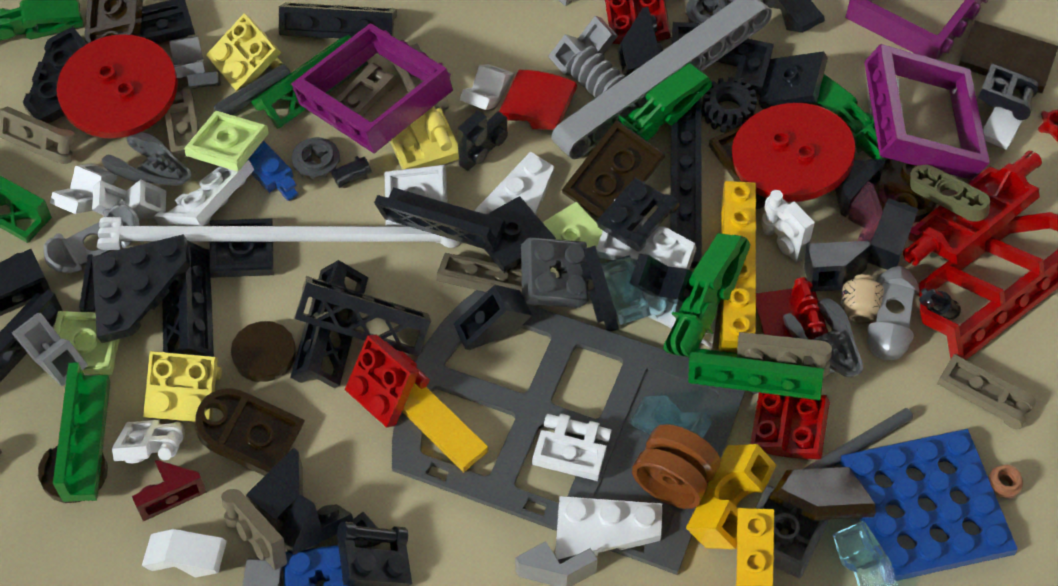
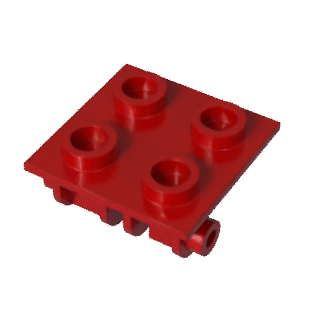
(799, 302)

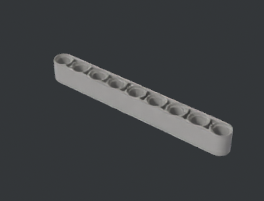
(699, 47)

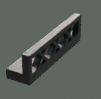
(332, 20)
(442, 218)
(365, 304)
(194, 306)
(317, 339)
(10, 349)

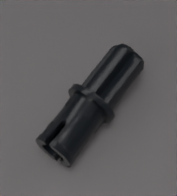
(940, 303)

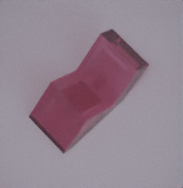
(866, 212)

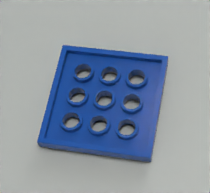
(969, 478)

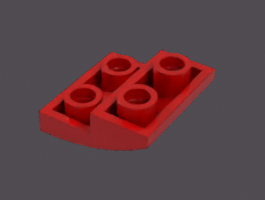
(623, 13)
(538, 99)
(790, 425)

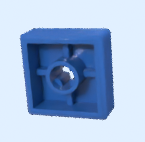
(313, 565)

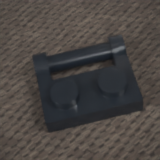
(166, 21)
(999, 87)
(629, 211)
(373, 566)

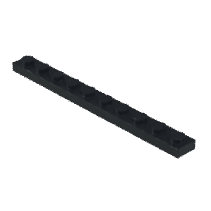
(687, 166)

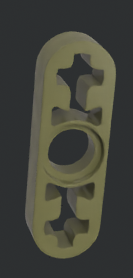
(967, 203)

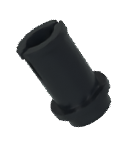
(351, 171)

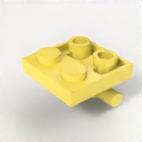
(244, 53)
(426, 142)
(179, 385)

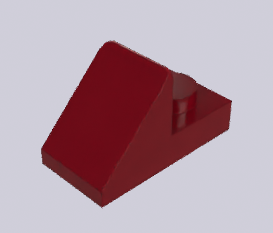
(178, 487)

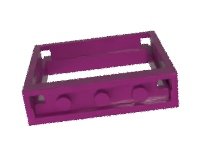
(908, 34)
(888, 117)
(373, 135)

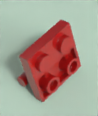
(384, 380)

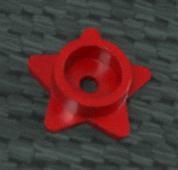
(1048, 124)

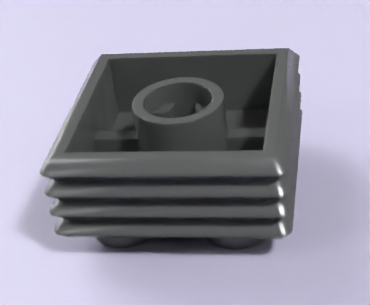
(541, 284)
(796, 548)

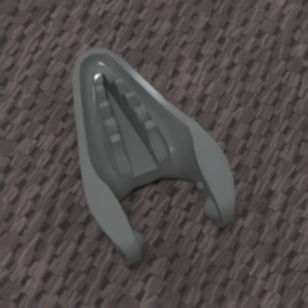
(159, 167)
(845, 354)

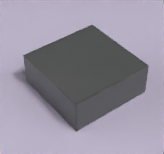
(204, 80)

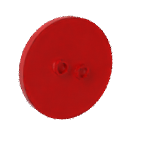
(117, 86)
(794, 151)

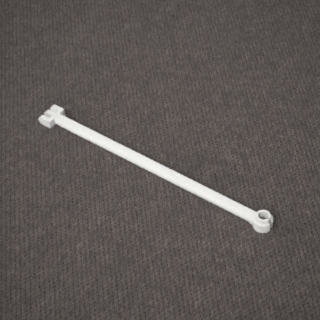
(113, 232)

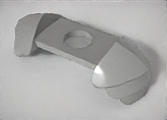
(70, 253)
(890, 333)

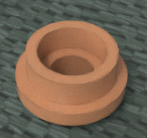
(1009, 474)

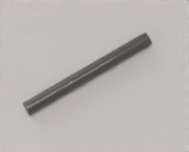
(863, 439)

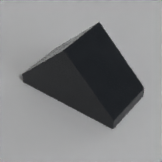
(861, 173)

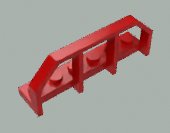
(1004, 306)

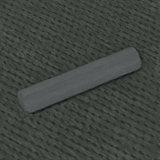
(246, 94)

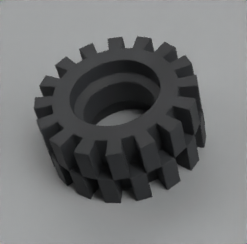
(731, 92)

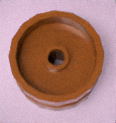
(676, 466)

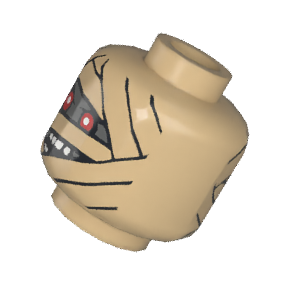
(862, 299)

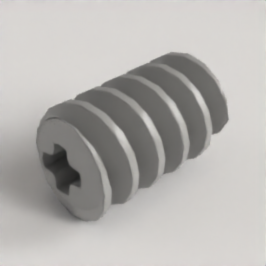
(593, 71)

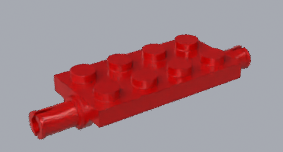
(958, 237)

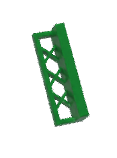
(284, 86)
(27, 205)
(728, 371)
(81, 435)

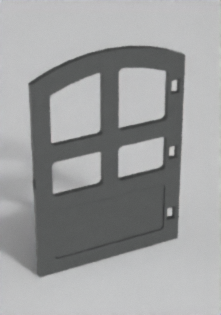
(643, 373)

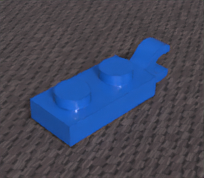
(272, 171)

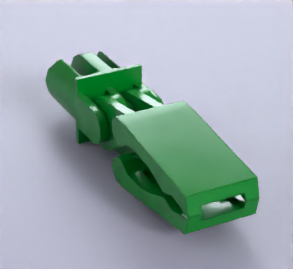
(40, 18)
(668, 101)
(844, 104)
(711, 282)

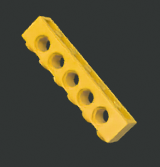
(739, 219)

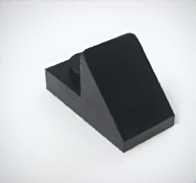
(309, 527)

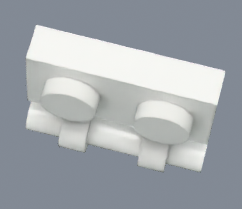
(789, 223)
(146, 437)
(570, 454)

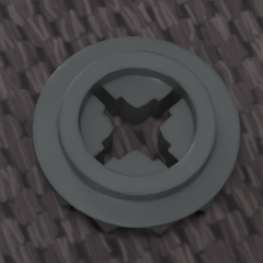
(695, 9)
(322, 149)

